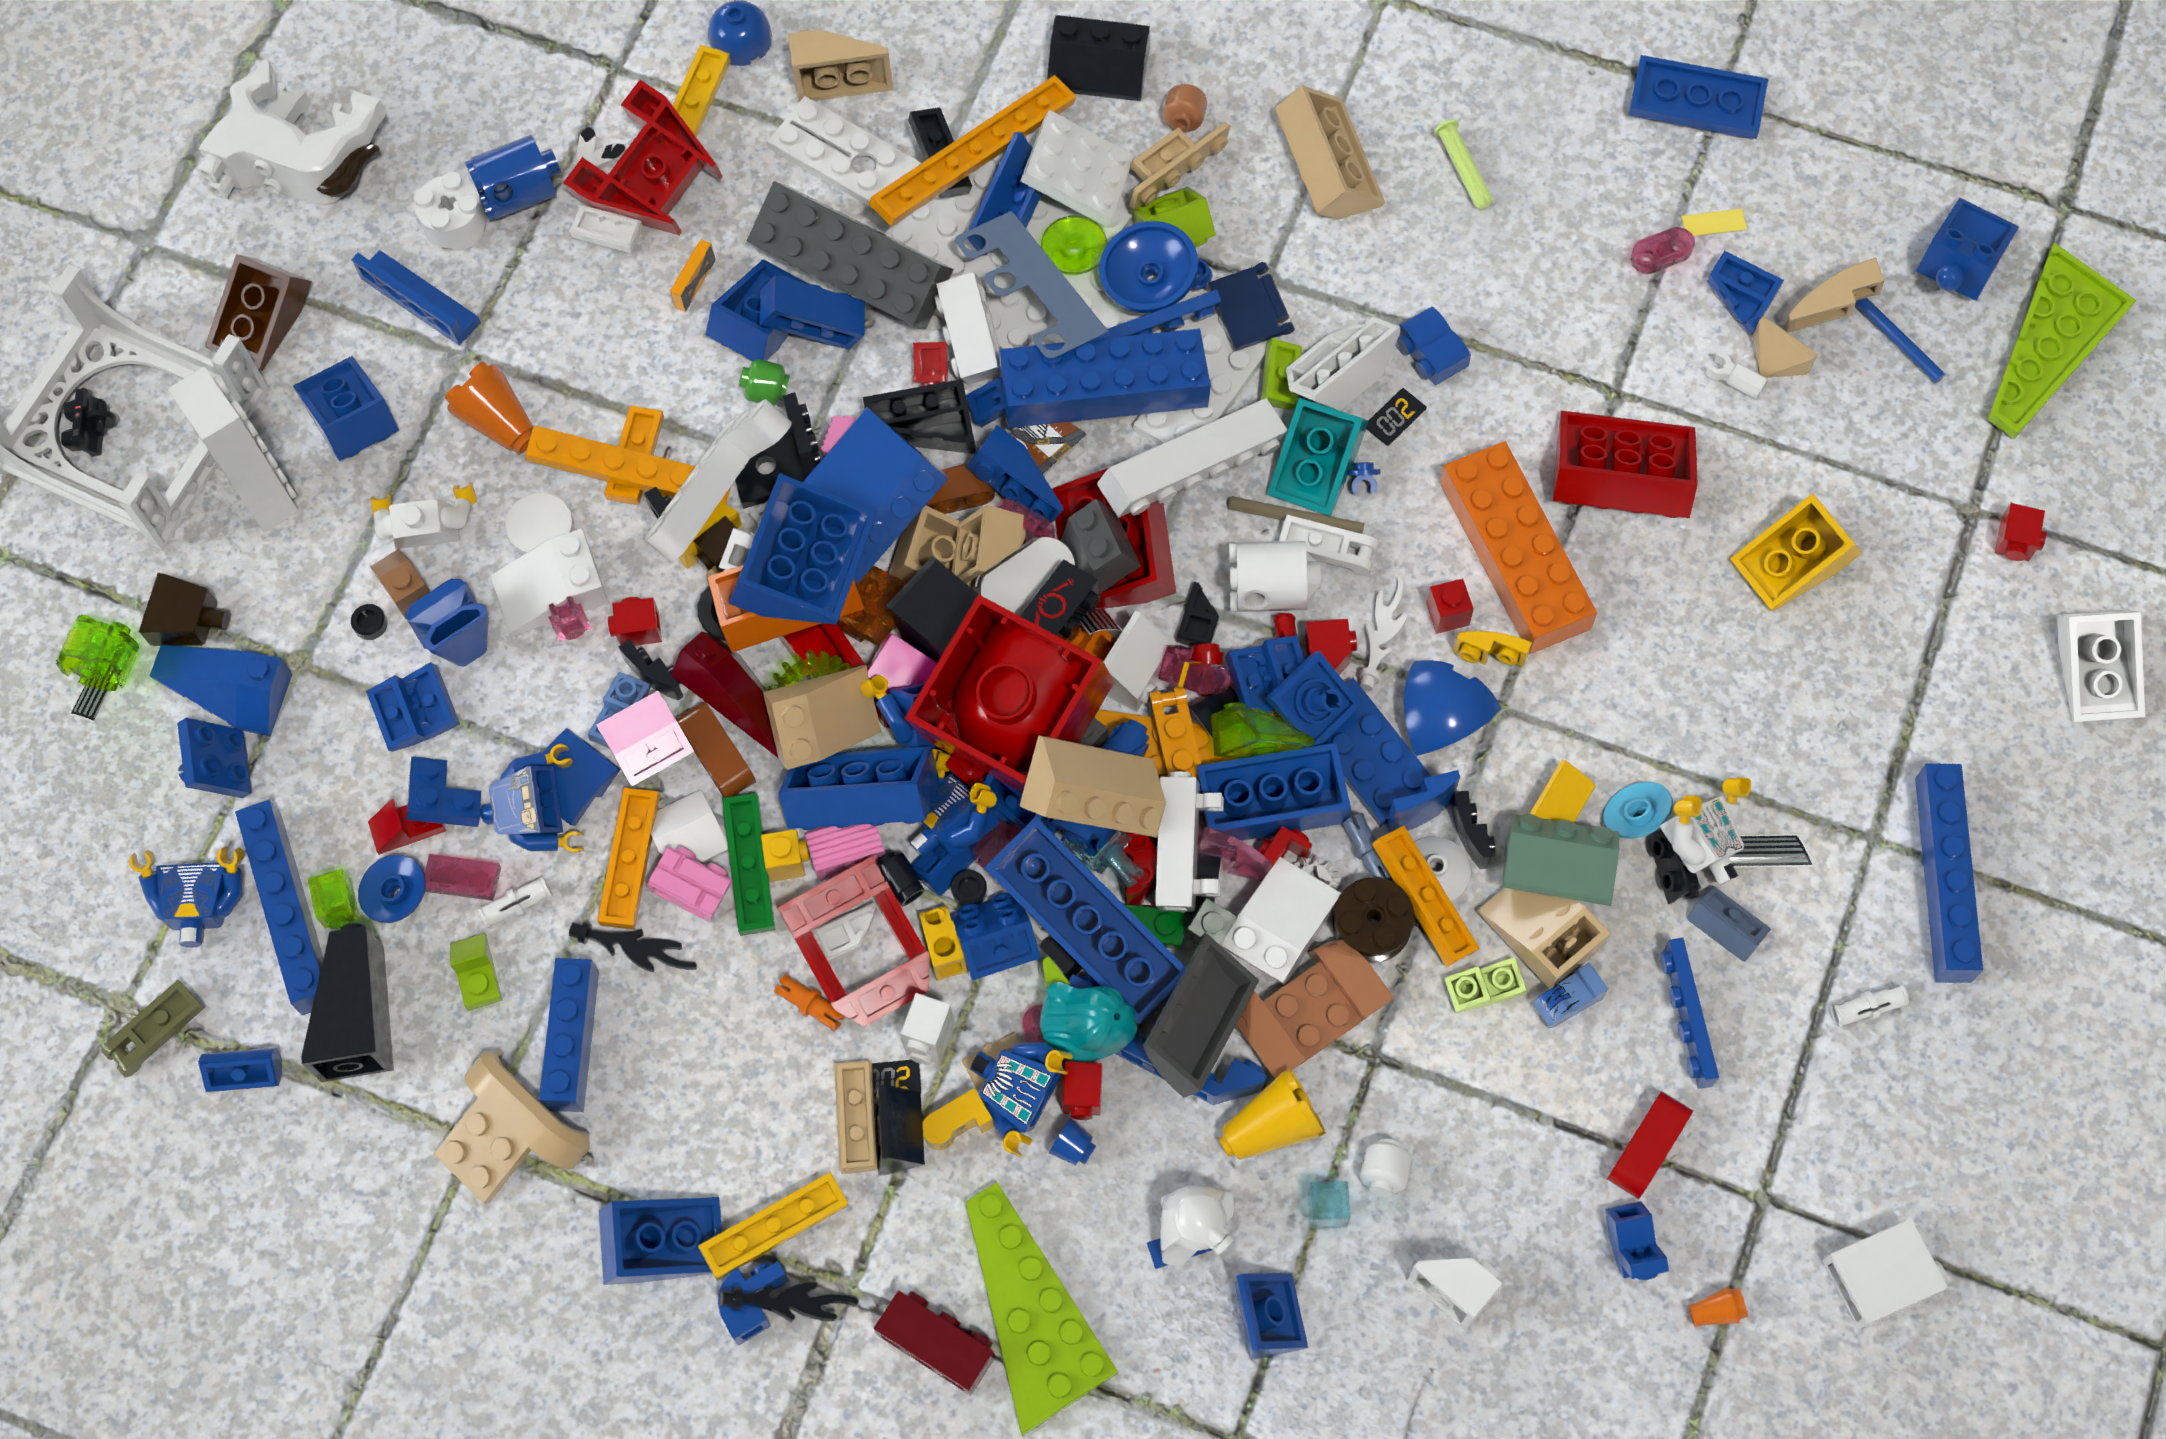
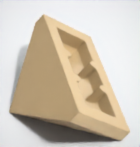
(1779, 352)

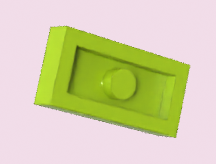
(1275, 383)

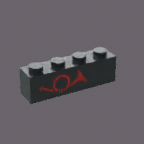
(1064, 601)

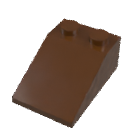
(258, 307)

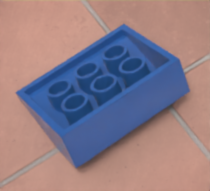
(879, 472)
(803, 554)

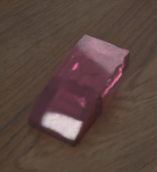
(1243, 858)

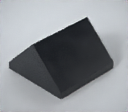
(898, 1129)

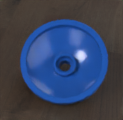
(1147, 251)

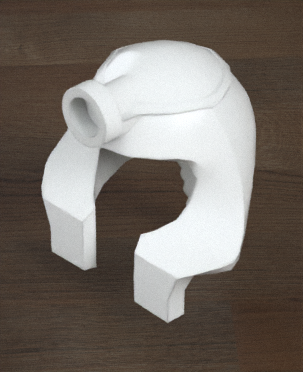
(1194, 1221)

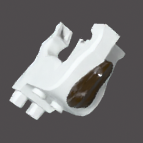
(273, 153)

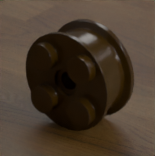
(1378, 900)

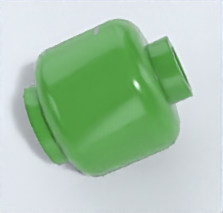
(764, 381)

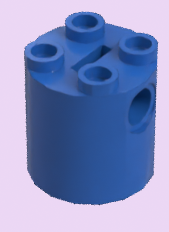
(513, 176)

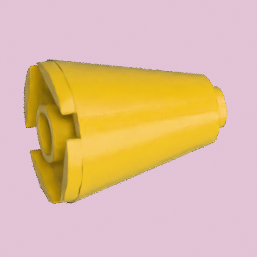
(1272, 1120)

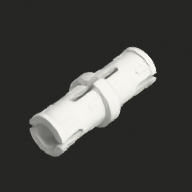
(493, 914)
(1869, 1005)

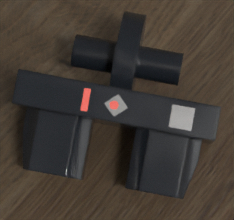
(89, 423)

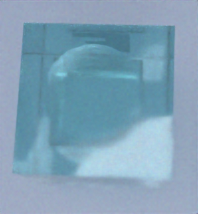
(1329, 1205)

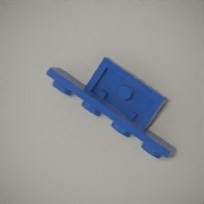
(1007, 191)

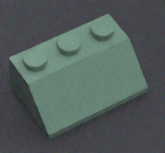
(1561, 859)

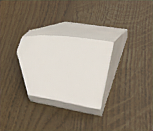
(690, 826)

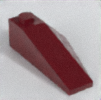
(726, 685)

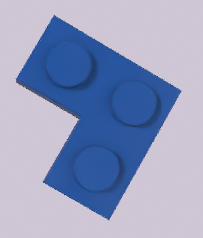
(434, 802)

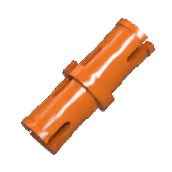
(809, 1002)

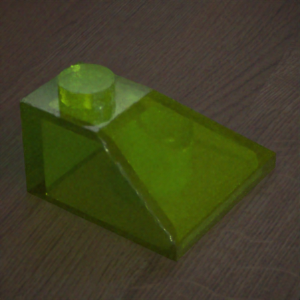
(1253, 732)

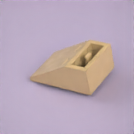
(1545, 931)

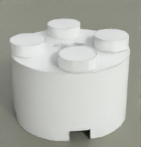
(451, 212)

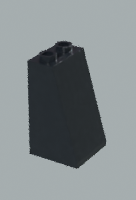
(350, 1009)

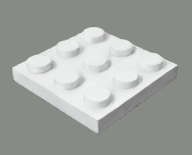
(1077, 168)

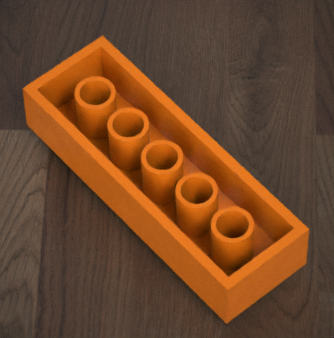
(1518, 547)

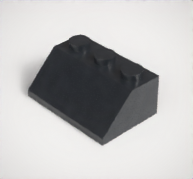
(1099, 57)

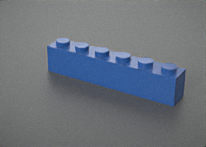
(1948, 874)
(283, 901)

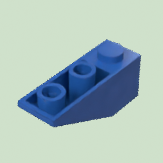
(1012, 472)

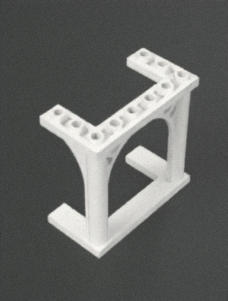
(96, 323)

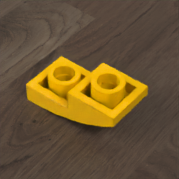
(1478, 645)

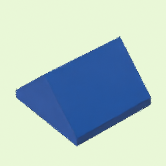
(1270, 1314)

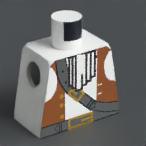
(1052, 446)

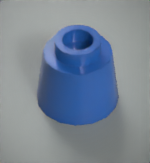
(1073, 1144)

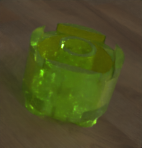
(98, 653)

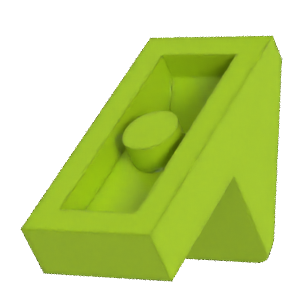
(475, 971)

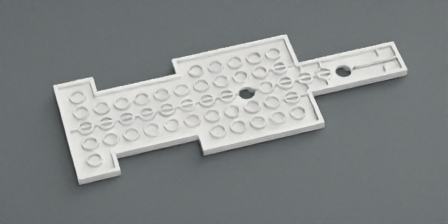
(1021, 313)

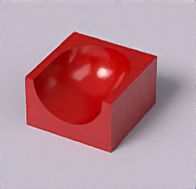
(1003, 688)

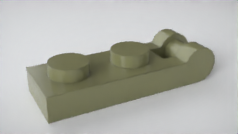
(152, 1028)

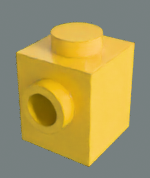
(784, 855)

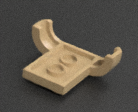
(503, 1130)

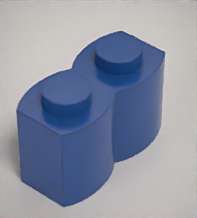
(1433, 346)

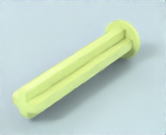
(1464, 163)

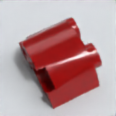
(1144, 855)

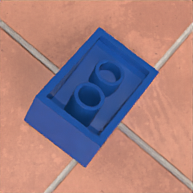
(736, 315)
(346, 408)
(656, 1238)

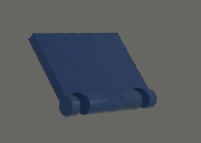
(1251, 307)

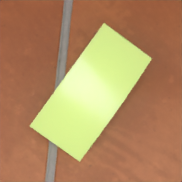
(1486, 986)

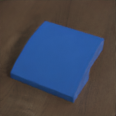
(1262, 669)
(412, 707)
(584, 779)
(1420, 808)

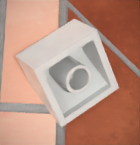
(1136, 662)
(1457, 1286)

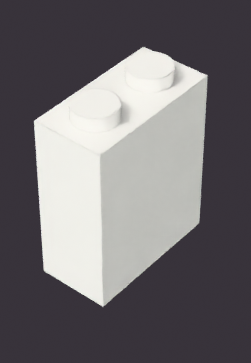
(1886, 1273)

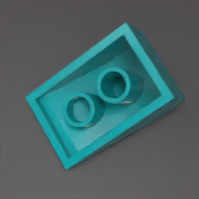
(1317, 456)

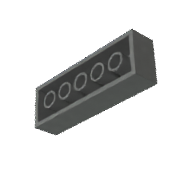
(849, 255)

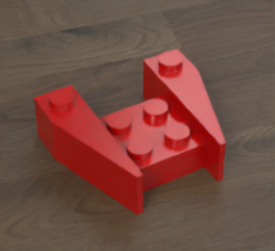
(651, 170)

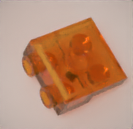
(874, 621)

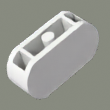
(1022, 574)

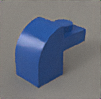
(1635, 1242)
(750, 1320)

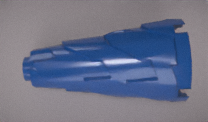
(1126, 738)

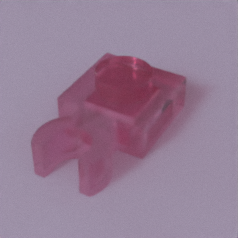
(568, 620)

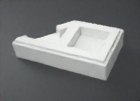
(846, 933)

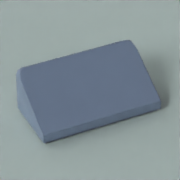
(1728, 923)

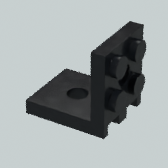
(793, 455)

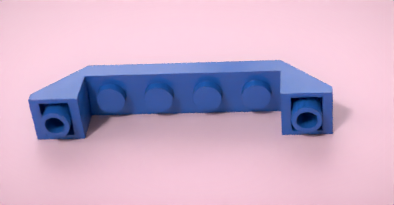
(1238, 1082)

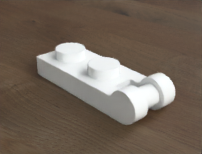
(1331, 543)

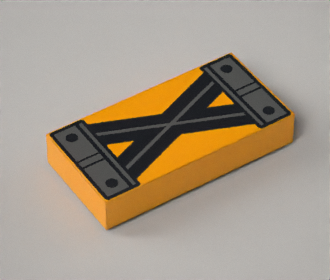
(692, 275)

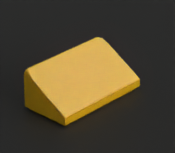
(1564, 794)

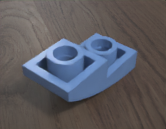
(621, 694)

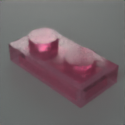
(462, 877)

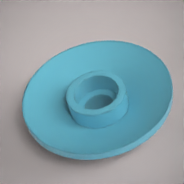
(1638, 809)

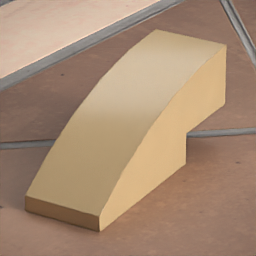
(1837, 296)

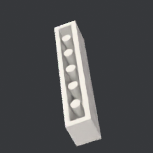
(1191, 458)

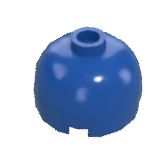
(740, 31)

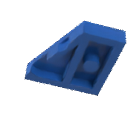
(1744, 288)

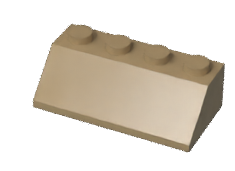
(1328, 154)
(1094, 787)

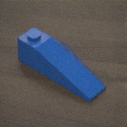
(231, 684)

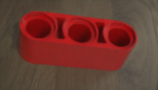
(1650, 1145)

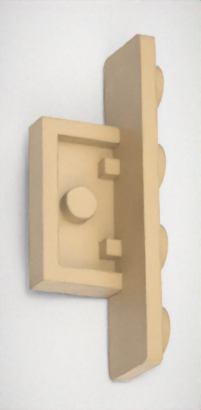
(1170, 159)

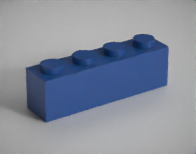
(569, 1035)

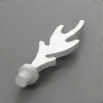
(1386, 631)

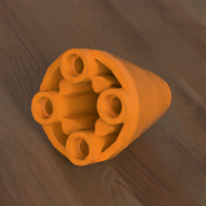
(491, 408)

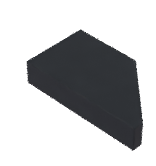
(1199, 619)

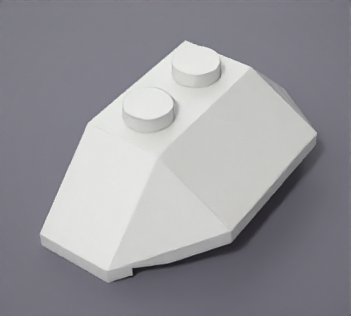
(1344, 363)

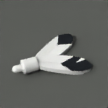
(600, 157)

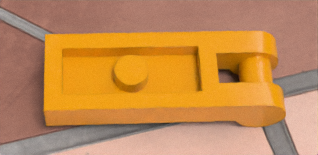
(1175, 732)

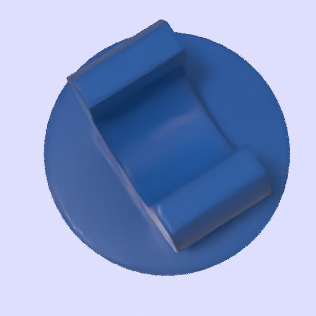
(1363, 471)

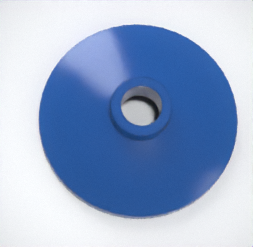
(383, 880)

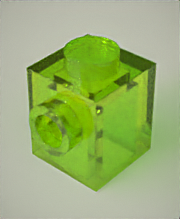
(333, 899)

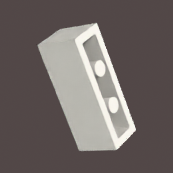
(969, 328)

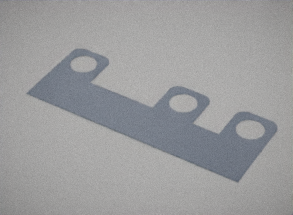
(1035, 269)

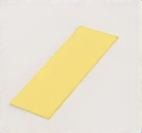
(1715, 222)

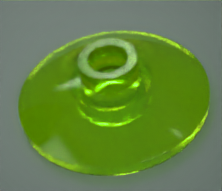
(1074, 233)

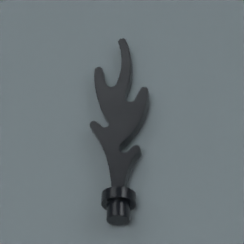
(636, 951)
(792, 1298)

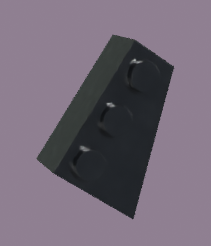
(928, 415)

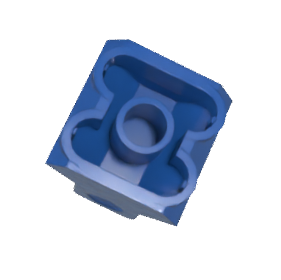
(450, 623)

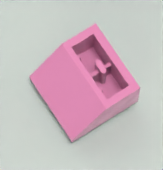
(644, 738)

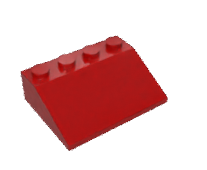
(1625, 464)
(1146, 534)

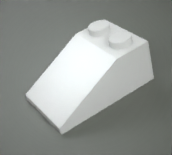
(548, 576)
(2102, 664)
(1281, 921)

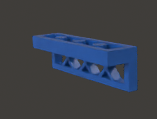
(417, 296)

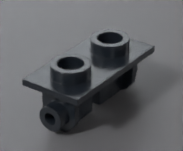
(1674, 877)

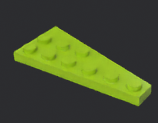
(2061, 328)
(1041, 1332)

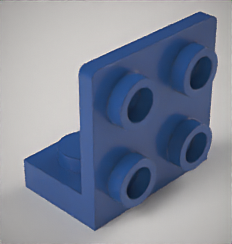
(995, 935)

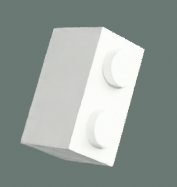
(927, 1029)

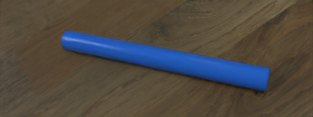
(1900, 339)

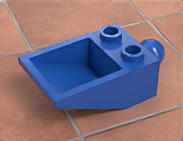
(1967, 249)

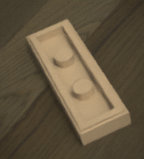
(856, 1117)

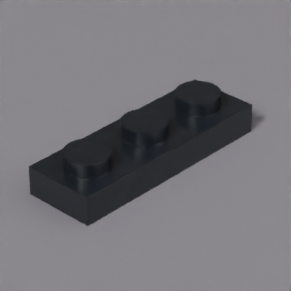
(933, 136)

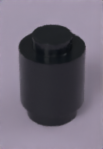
(901, 877)

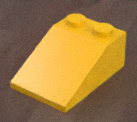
(1796, 553)

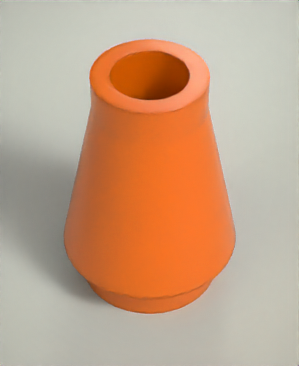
(1722, 1307)

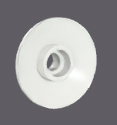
(1455, 864)

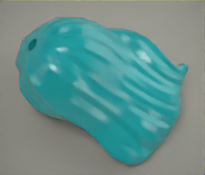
(1085, 1022)

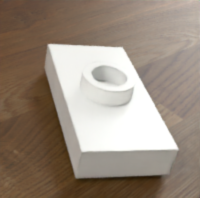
(606, 229)

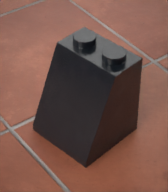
(931, 608)

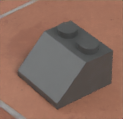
(1100, 544)

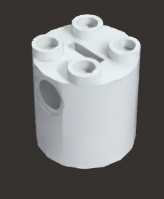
(1272, 576)

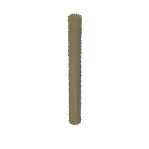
(1280, 513)

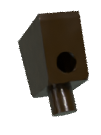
(180, 613)

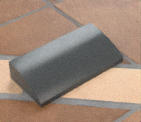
(1199, 1017)

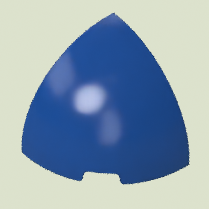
(1444, 705)

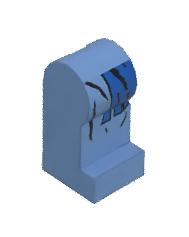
(1571, 996)

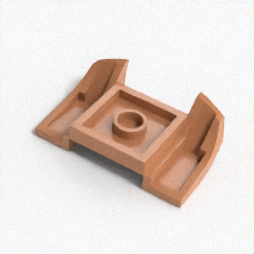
(1313, 1007)

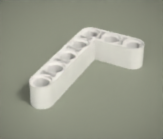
(713, 476)

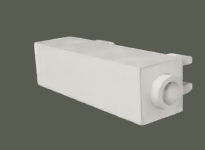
(1178, 844)

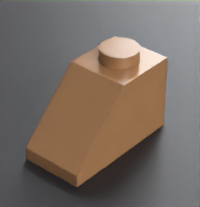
(400, 580)

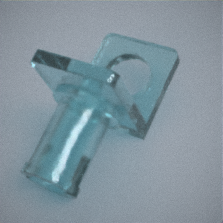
(1110, 856)

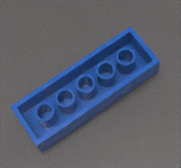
(1105, 378)
(1086, 918)

